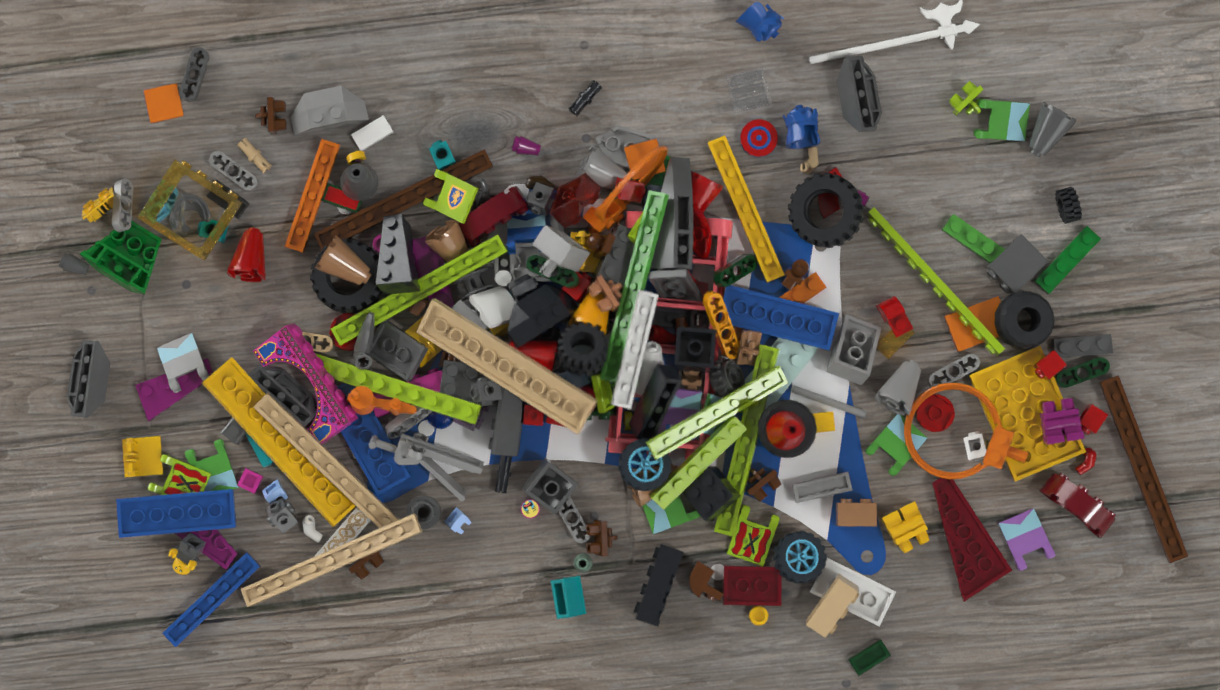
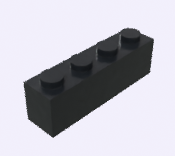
(655, 401)

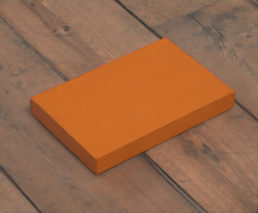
(962, 334)

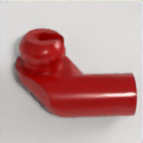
(1089, 462)

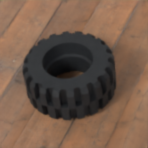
(808, 192)
(348, 302)

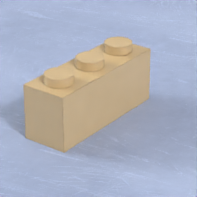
(833, 606)

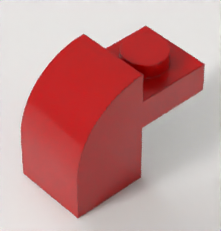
(894, 314)

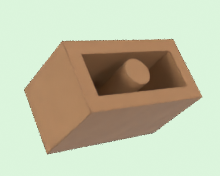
(856, 513)

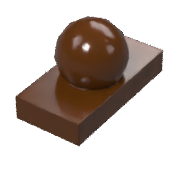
(600, 244)

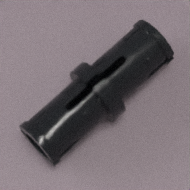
(585, 98)
(503, 474)

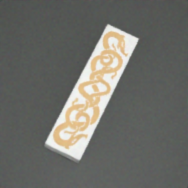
(347, 531)

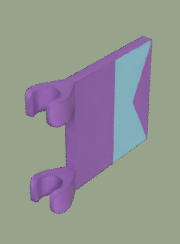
(684, 404)
(1025, 535)

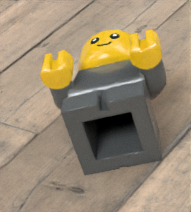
(187, 554)

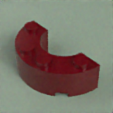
(491, 213)
(1079, 503)

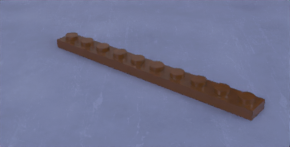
(402, 200)
(1143, 469)

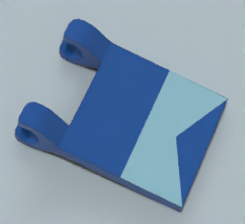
(523, 229)

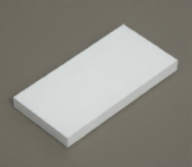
(873, 597)

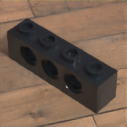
(519, 289)

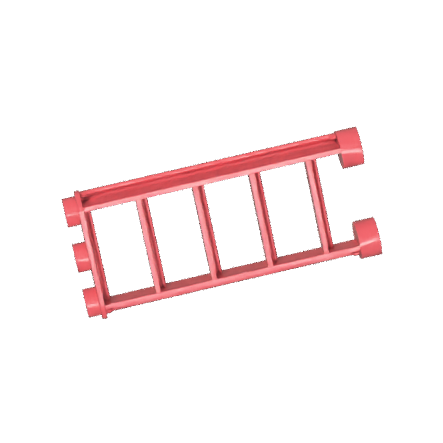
(722, 231)

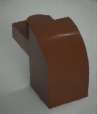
(698, 582)

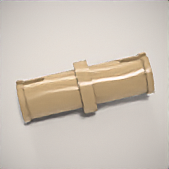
(254, 155)

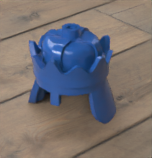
(761, 23)
(802, 128)

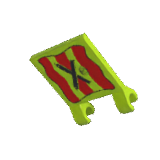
(181, 479)
(752, 539)

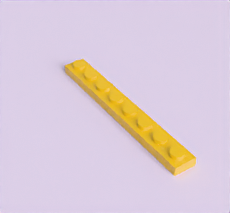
(745, 209)

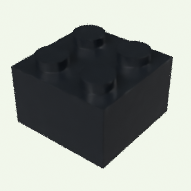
(695, 349)
(711, 493)

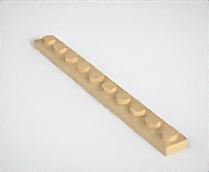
(325, 461)
(331, 560)

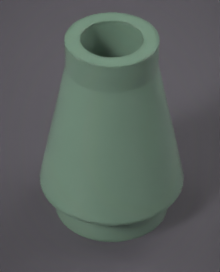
(587, 558)

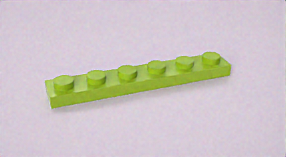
(698, 462)

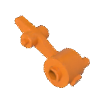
(364, 402)

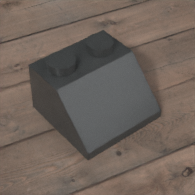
(549, 486)

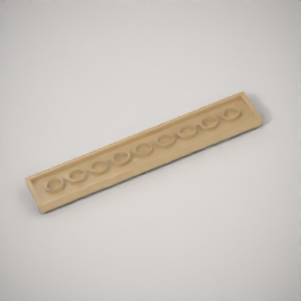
(506, 366)

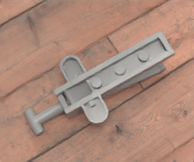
(418, 450)

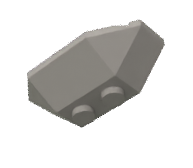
(327, 110)

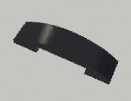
(666, 317)

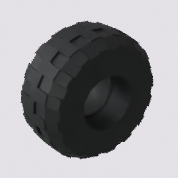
(1041, 316)
(799, 409)

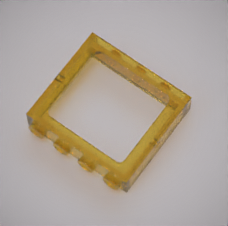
(163, 192)

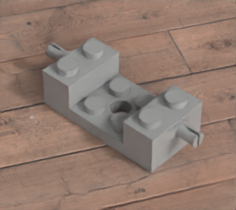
(516, 263)

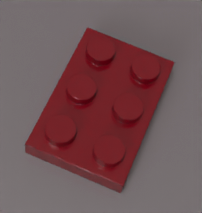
(752, 586)

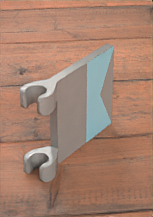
(181, 358)

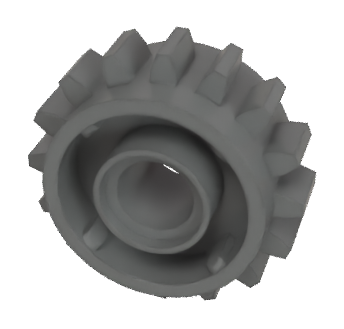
(726, 377)

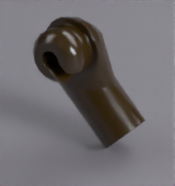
(531, 181)

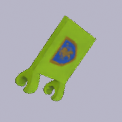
(454, 198)

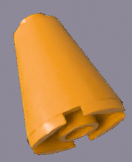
(590, 313)

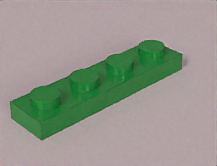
(1067, 260)

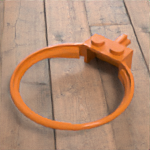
(612, 209)
(999, 445)

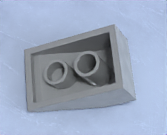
(854, 350)

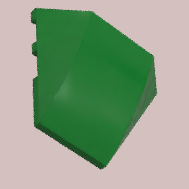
(126, 257)

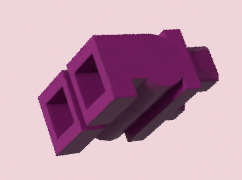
(1060, 424)

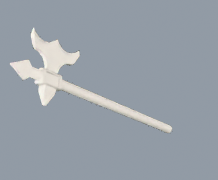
(947, 31)

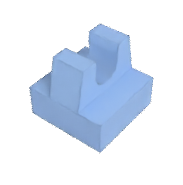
(273, 491)
(456, 520)

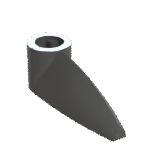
(364, 343)

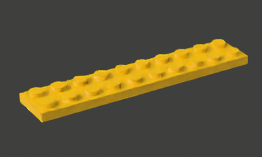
(238, 396)

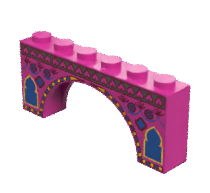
(332, 408)

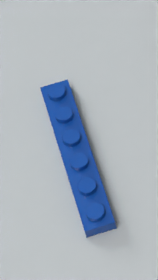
(211, 599)

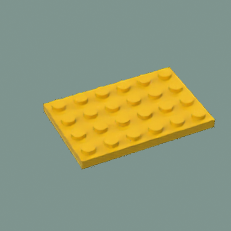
(1018, 400)

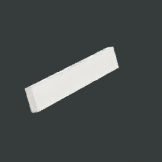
(634, 349)

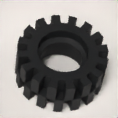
(1068, 205)

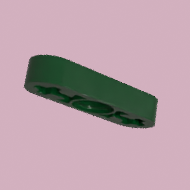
(748, 259)
(568, 272)
(1097, 372)

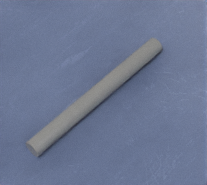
(828, 401)

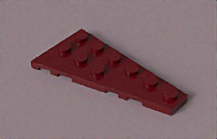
(971, 548)

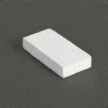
(372, 133)

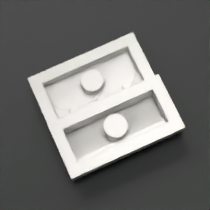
(494, 306)

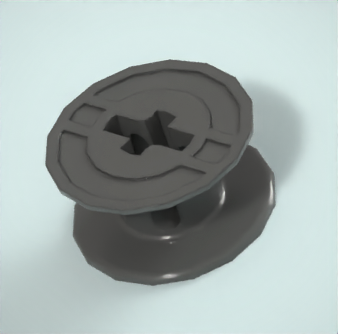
(474, 283)

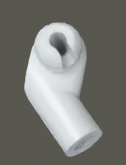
(309, 528)

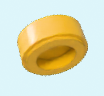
(356, 157)
(758, 615)

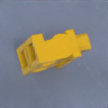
(905, 529)

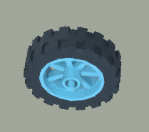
(629, 477)
(783, 565)

